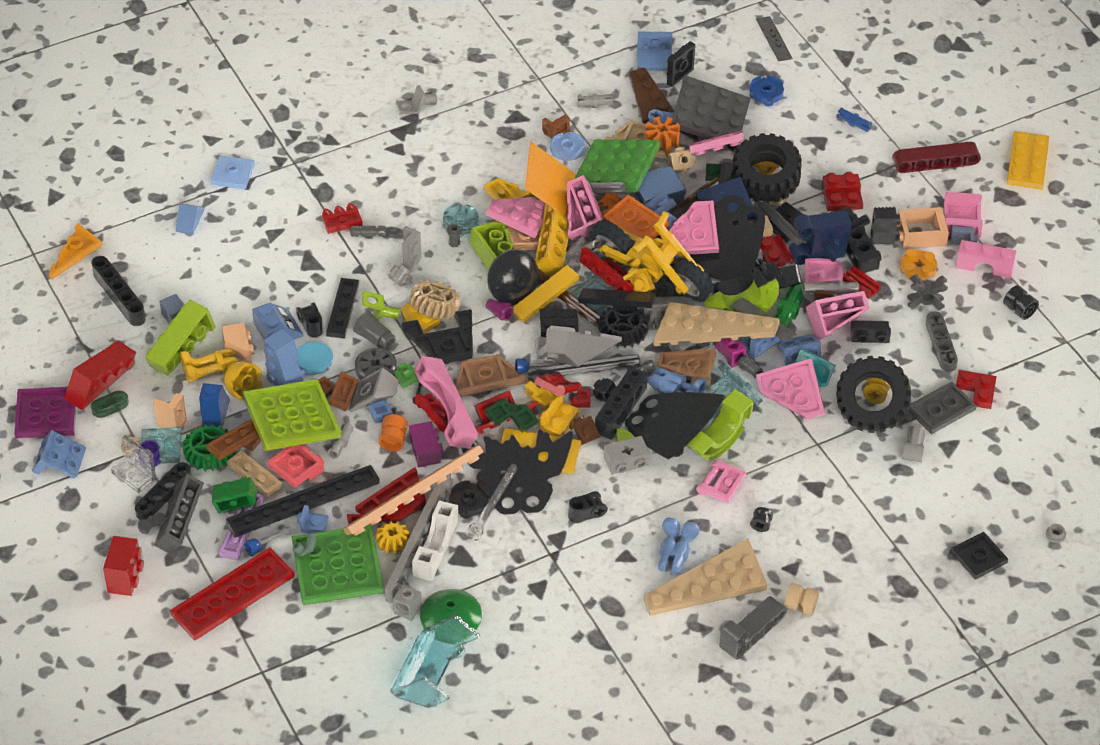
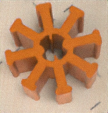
(664, 132)

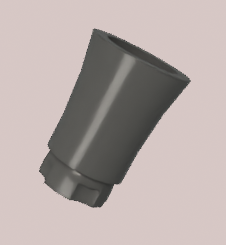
(374, 331)

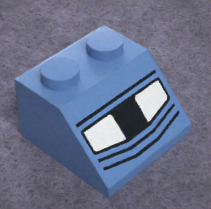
(271, 318)

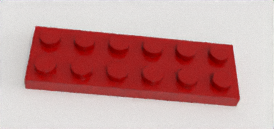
(232, 593)

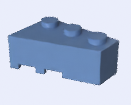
(282, 359)

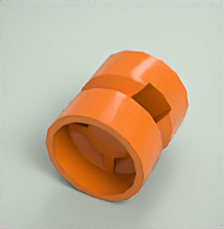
(393, 432)

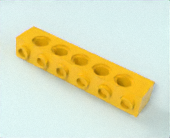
(552, 241)

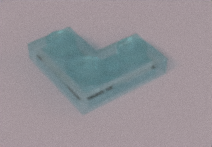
(168, 440)

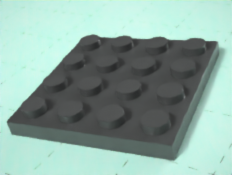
(709, 109)

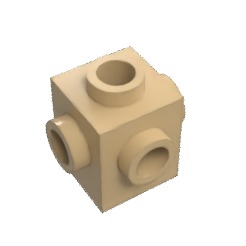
(675, 162)

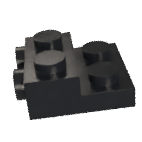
(558, 317)

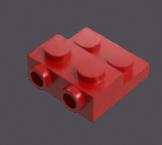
(842, 191)

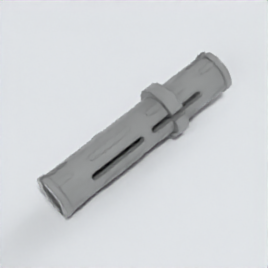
(837, 287)

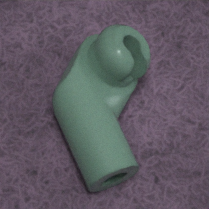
(302, 550)

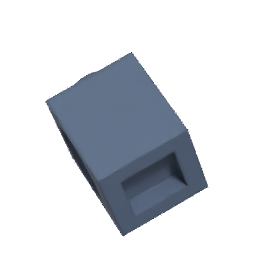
(170, 307)

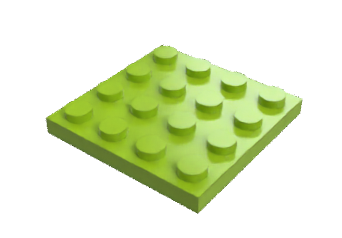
(291, 414)

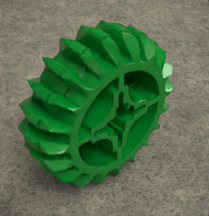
(196, 450)

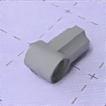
(914, 445)

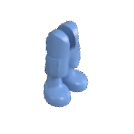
(672, 382)
(674, 551)

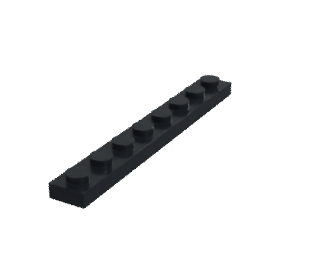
(294, 503)

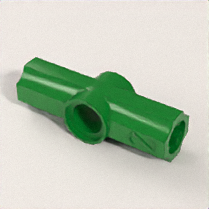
(790, 305)

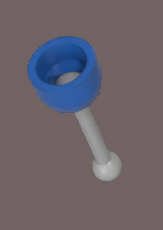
(523, 365)
(253, 545)

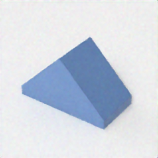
(188, 218)

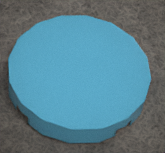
(314, 357)

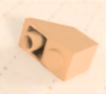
(237, 339)

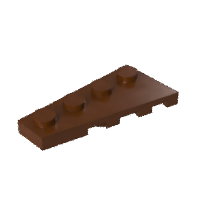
(647, 94)

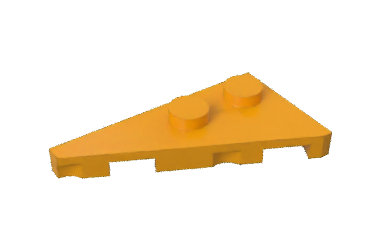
(77, 248)

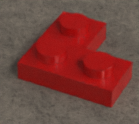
(981, 384)

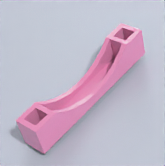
(435, 377)

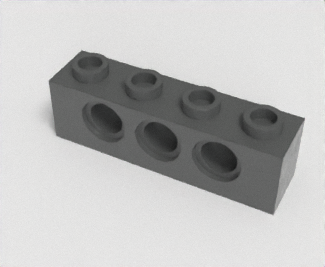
(179, 514)

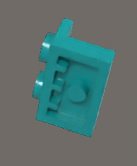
(823, 368)

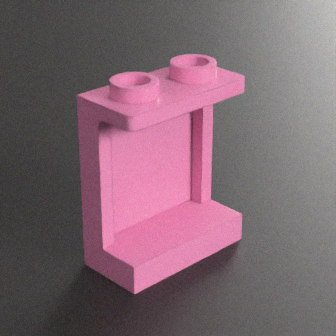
(963, 211)

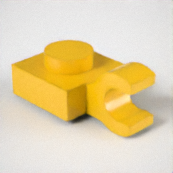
(539, 394)

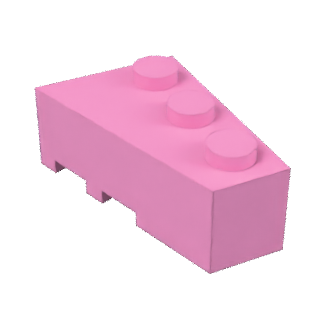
(582, 208)

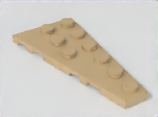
(706, 324)
(719, 578)

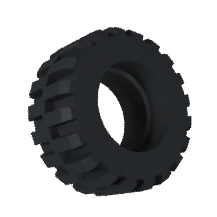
(770, 149)
(868, 369)

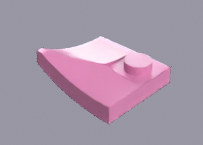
(823, 270)

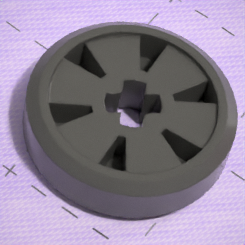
(373, 357)

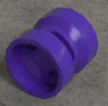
(154, 448)

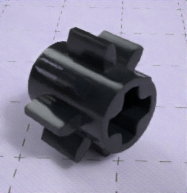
(603, 389)

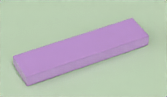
(232, 546)

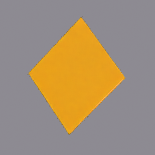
(548, 179)

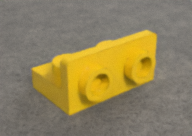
(558, 417)

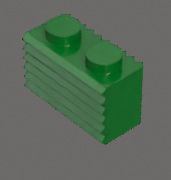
(234, 495)

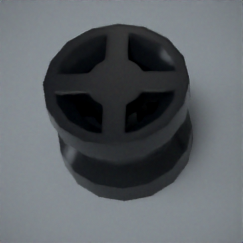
(761, 519)

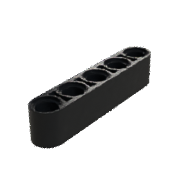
(738, 285)
(118, 291)

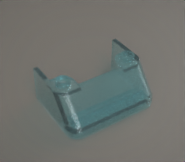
(429, 659)

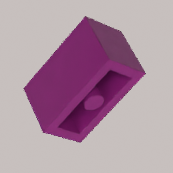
(425, 444)

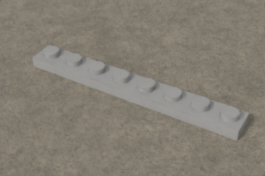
(421, 529)

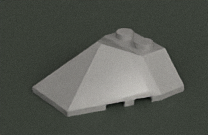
(572, 347)

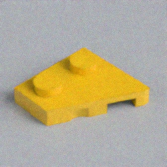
(503, 190)
(426, 323)

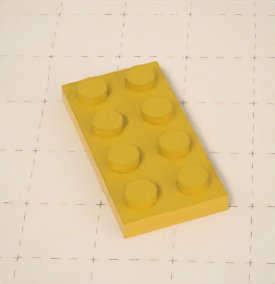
(1028, 160)

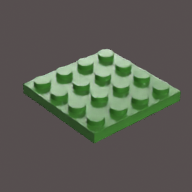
(619, 162)
(339, 567)

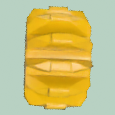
(392, 537)

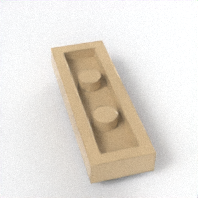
(248, 467)

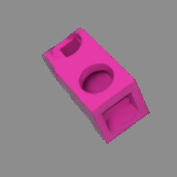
(731, 350)

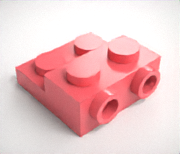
(297, 464)

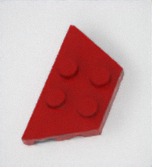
(390, 491)

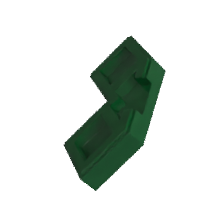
(520, 414)

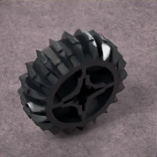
(623, 325)

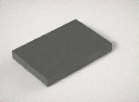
(941, 407)

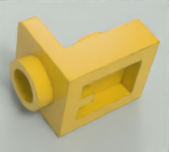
(640, 279)

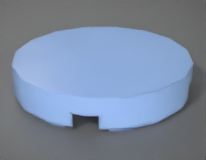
(567, 146)

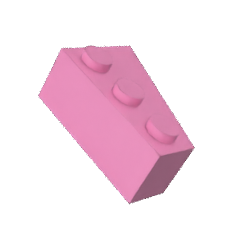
(834, 312)

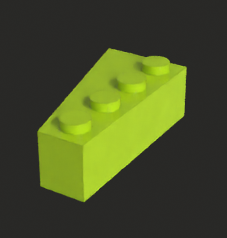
(490, 241)
(181, 335)

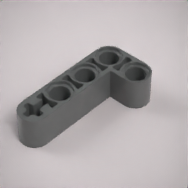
(740, 637)

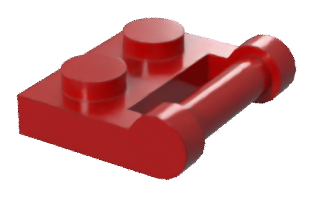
(557, 384)

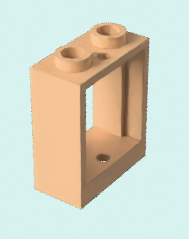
(926, 238)

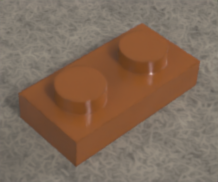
(343, 391)

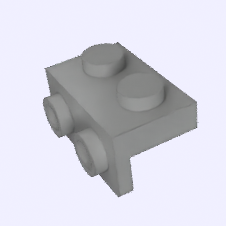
(411, 247)

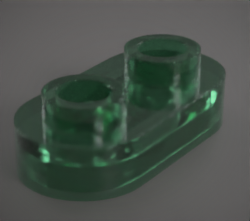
(109, 404)

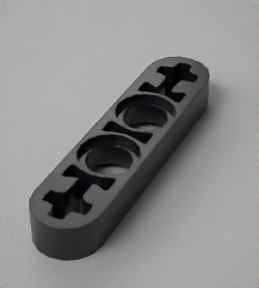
(159, 489)

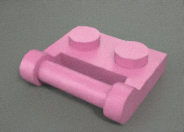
(726, 484)

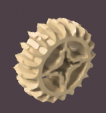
(435, 299)

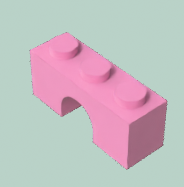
(974, 253)

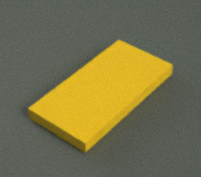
(530, 438)

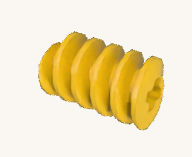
(876, 390)

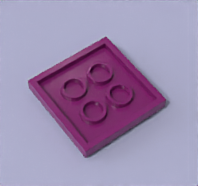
(42, 411)

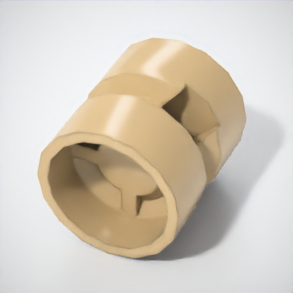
(801, 599)

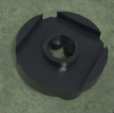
(472, 507)

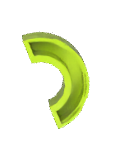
(761, 297)
(724, 428)

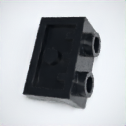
(870, 331)

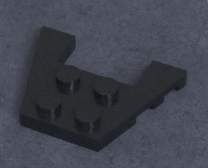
(448, 344)

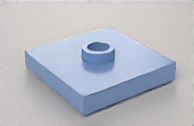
(232, 172)

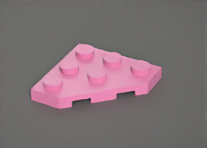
(519, 213)
(697, 229)
(794, 388)

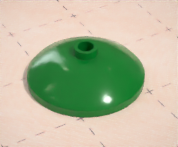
(437, 608)

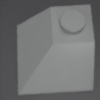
(373, 388)

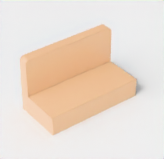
(172, 414)

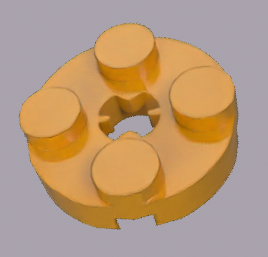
(923, 258)

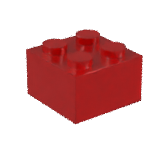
(123, 565)

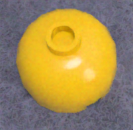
(242, 377)

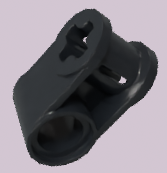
(310, 320)
(585, 507)

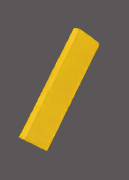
(545, 293)

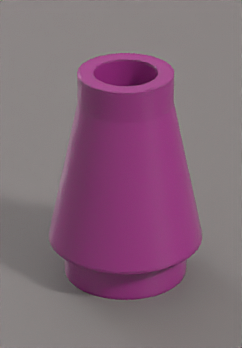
(500, 309)

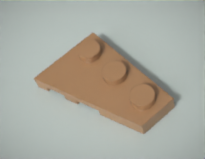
(689, 362)

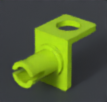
(379, 307)

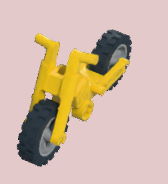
(655, 255)

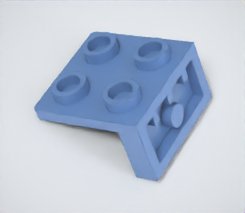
(60, 454)

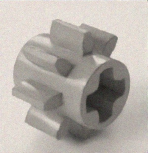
(401, 274)

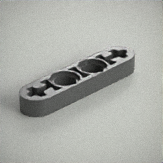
(941, 341)

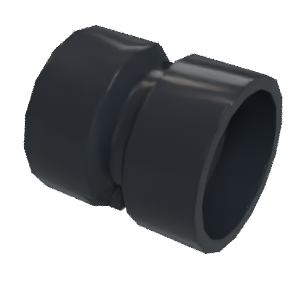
(1021, 301)

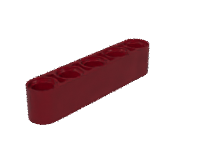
(936, 157)

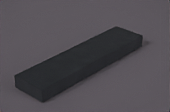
(617, 298)
(342, 308)

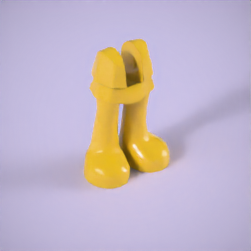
(194, 368)

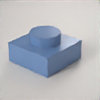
(379, 410)

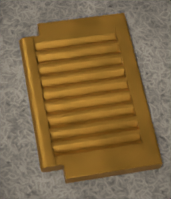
(694, 195)

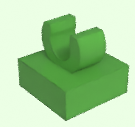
(405, 375)

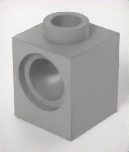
(407, 602)

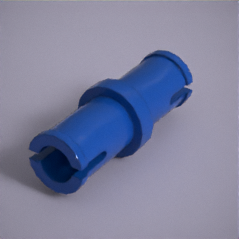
(854, 119)

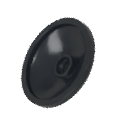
(504, 276)

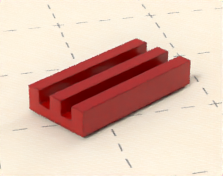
(863, 281)

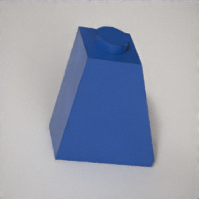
(213, 404)

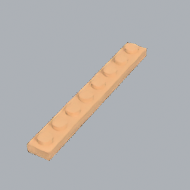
(406, 495)

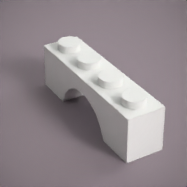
(430, 555)

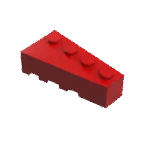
(98, 374)

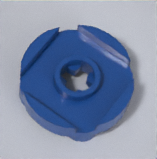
(759, 90)

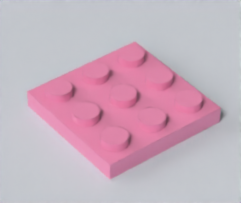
(717, 142)

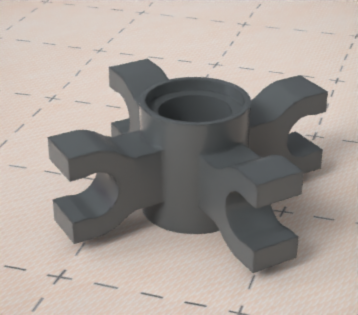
(927, 292)

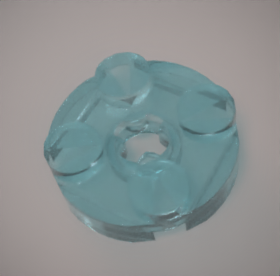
(467, 213)

